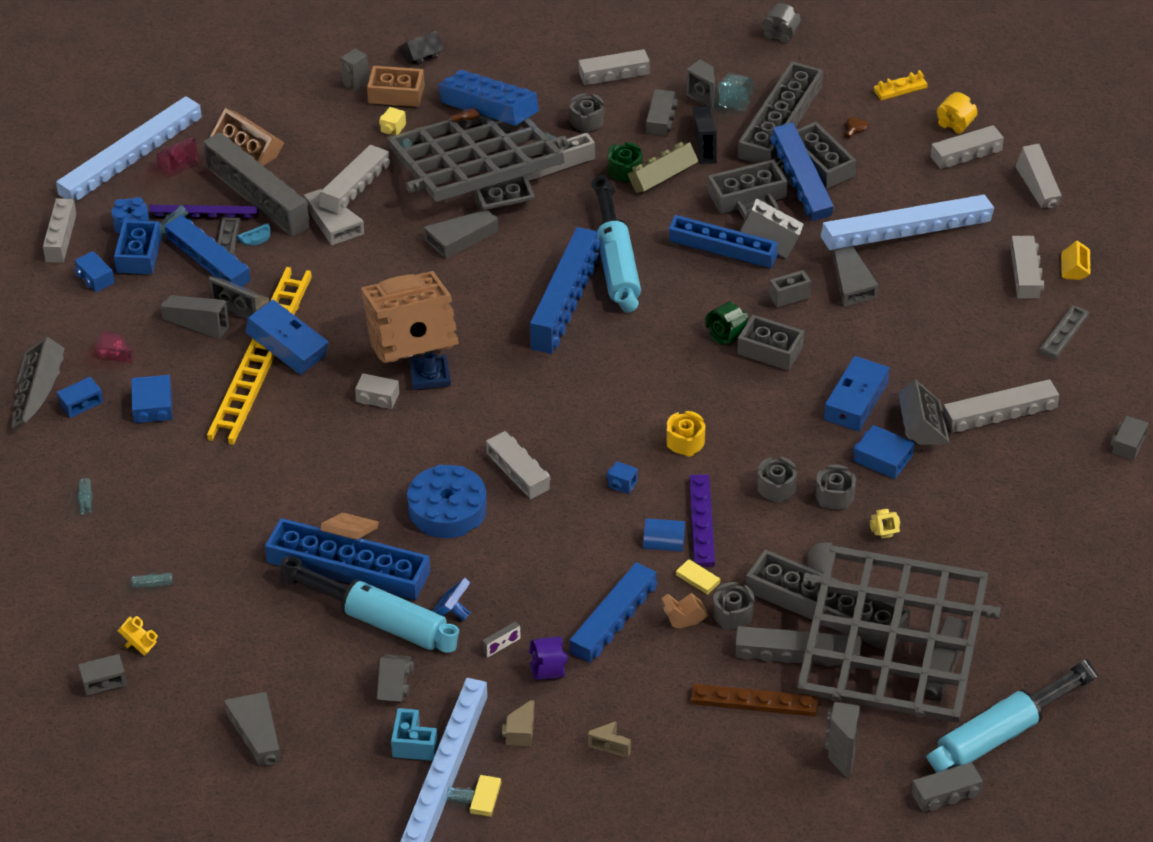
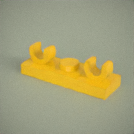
(900, 86)

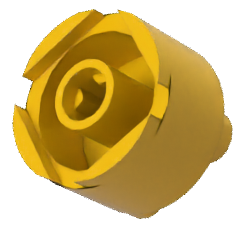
(956, 112)
(685, 433)

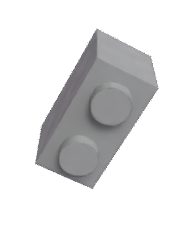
(377, 391)

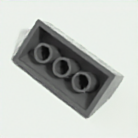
(922, 415)

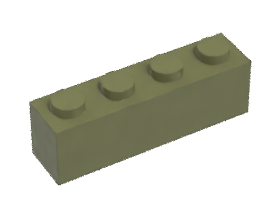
(662, 167)

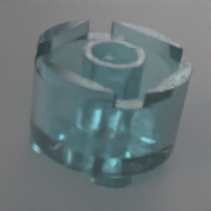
(735, 91)

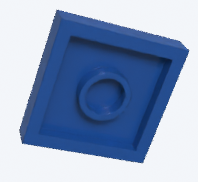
(450, 602)

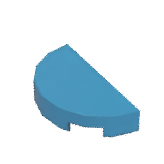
(255, 236)

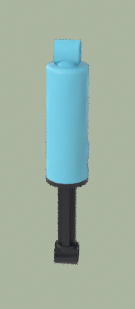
(616, 250)
(378, 608)
(1004, 720)

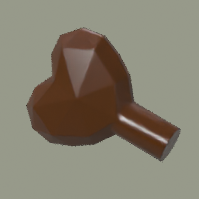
(468, 114)
(855, 126)

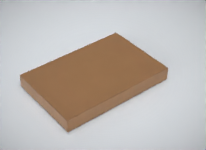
(349, 526)

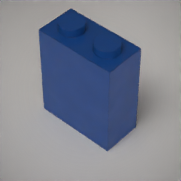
(151, 398)
(883, 451)

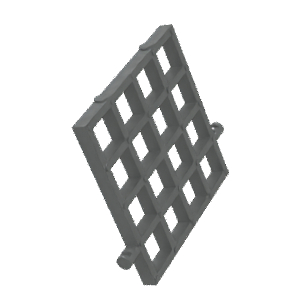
(475, 150)
(893, 632)

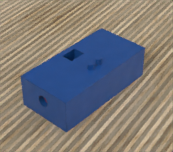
(286, 337)
(856, 393)

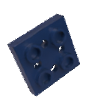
(428, 368)

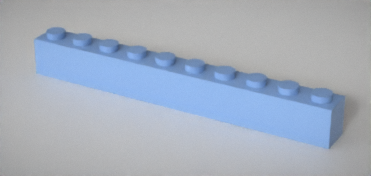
(129, 149)
(906, 222)
(446, 762)

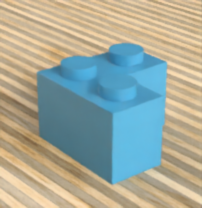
(410, 739)

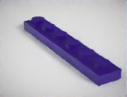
(212, 211)
(702, 520)

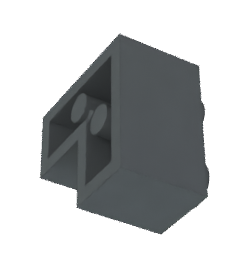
(393, 676)

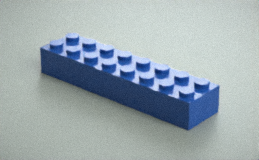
(564, 290)
(349, 559)

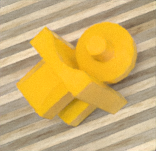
(137, 636)

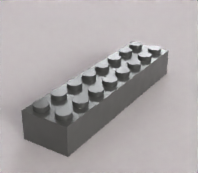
(783, 106)
(256, 184)
(781, 583)

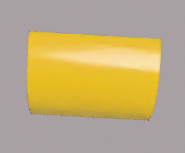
(1075, 261)

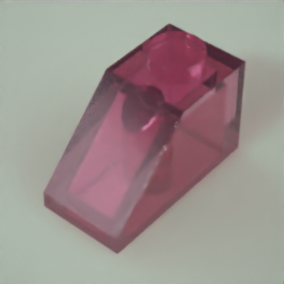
(114, 348)

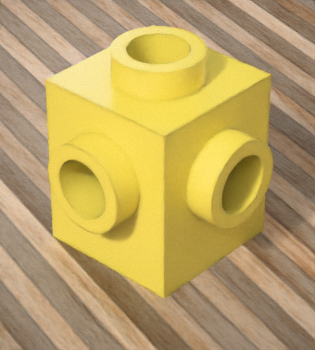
(891, 525)

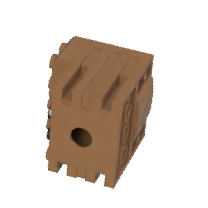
(409, 316)

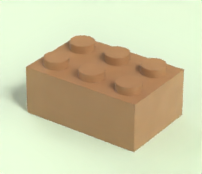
(395, 86)

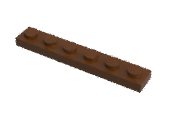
(754, 700)

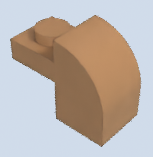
(685, 612)

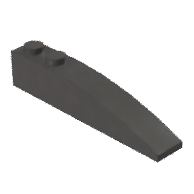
(36, 379)

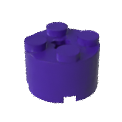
(547, 658)

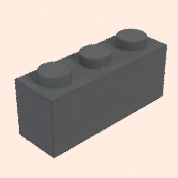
(661, 113)
(947, 787)

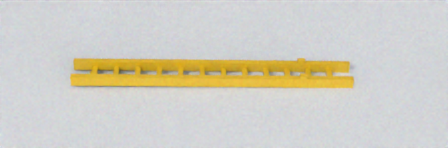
(249, 356)

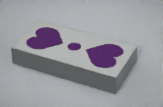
(501, 639)

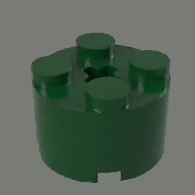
(622, 160)
(726, 323)

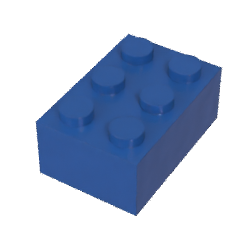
(137, 247)

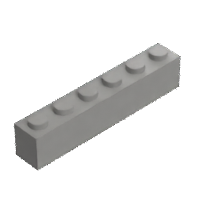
(579, 150)
(354, 179)
(1000, 406)

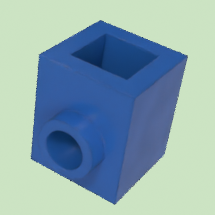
(622, 477)

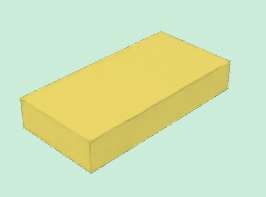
(698, 577)
(485, 795)

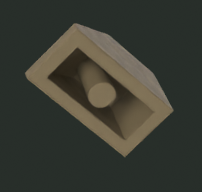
(520, 725)

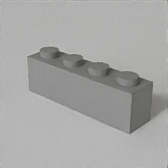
(614, 67)
(967, 147)
(59, 230)
(1026, 267)
(518, 464)

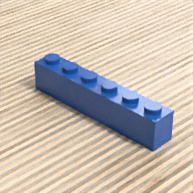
(802, 172)
(723, 241)
(207, 251)
(613, 612)

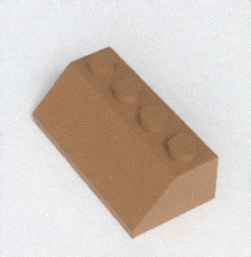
(249, 136)

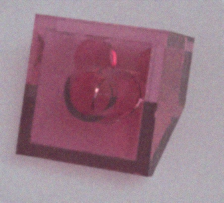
(178, 157)

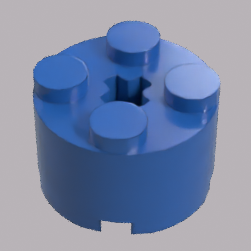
(128, 209)

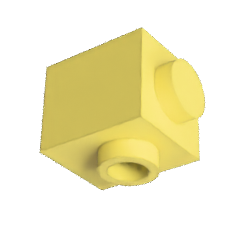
(392, 121)

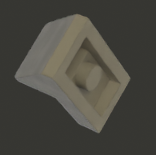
(606, 740)

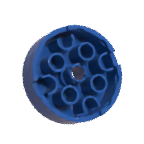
(447, 501)

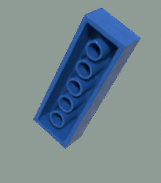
(489, 97)

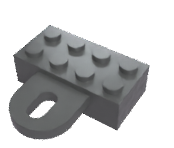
(828, 156)
(742, 186)

